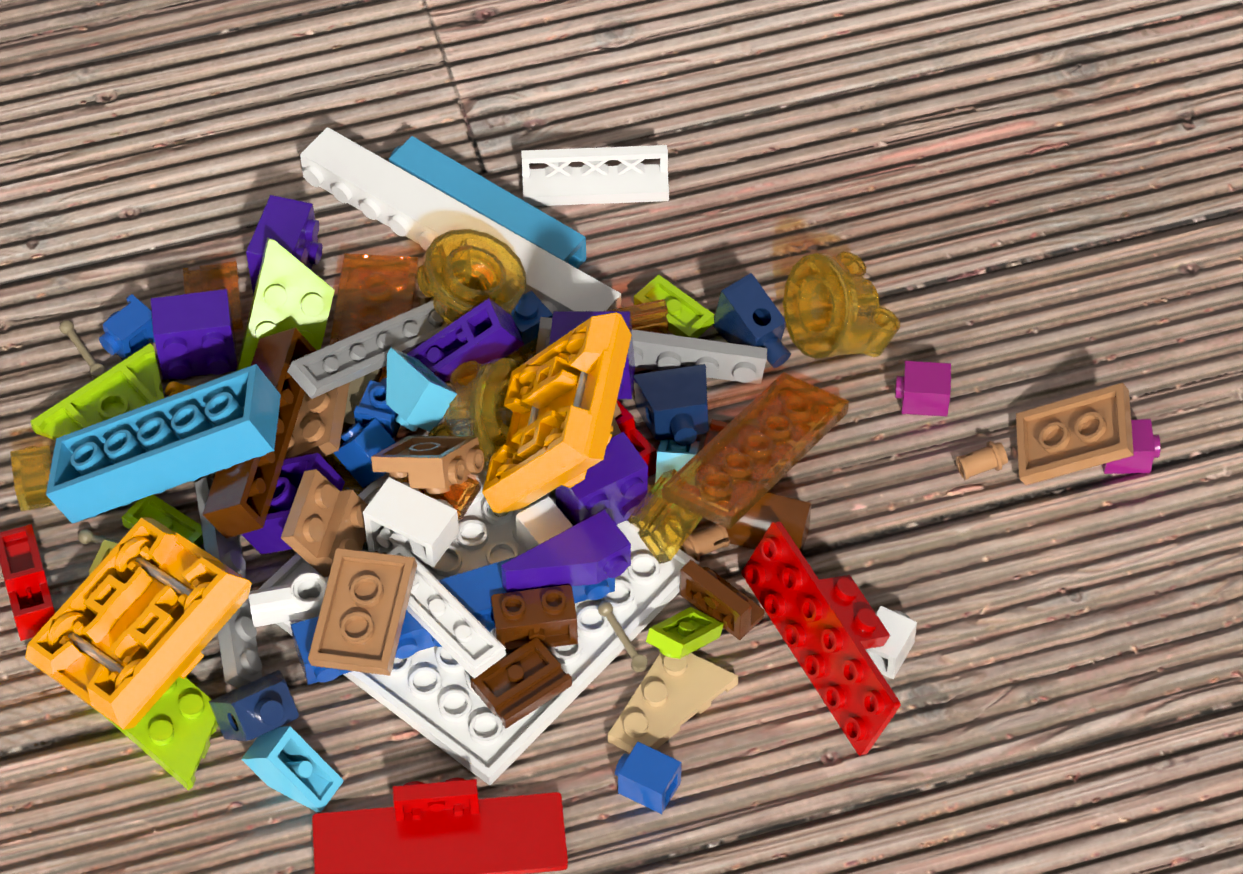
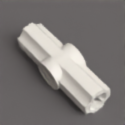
(288, 601)

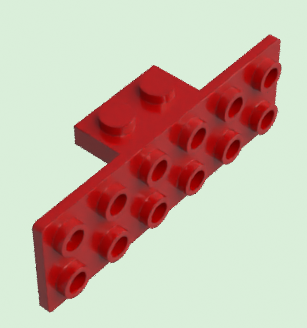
(827, 631)
(444, 832)

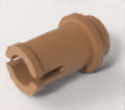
(982, 460)
(705, 541)

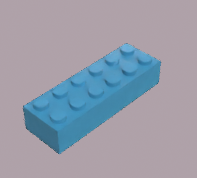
(164, 444)

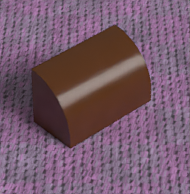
(772, 508)

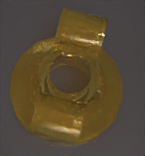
(467, 269)
(835, 308)
(479, 404)

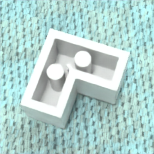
(410, 519)

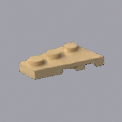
(669, 698)

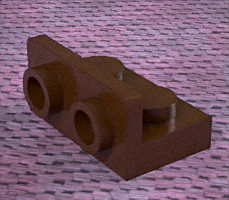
(719, 599)
(535, 613)

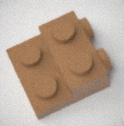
(431, 461)
(324, 521)

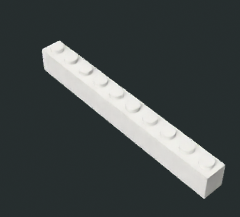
(425, 213)

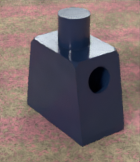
(751, 318)
(674, 403)
(256, 707)

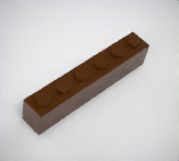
(245, 491)

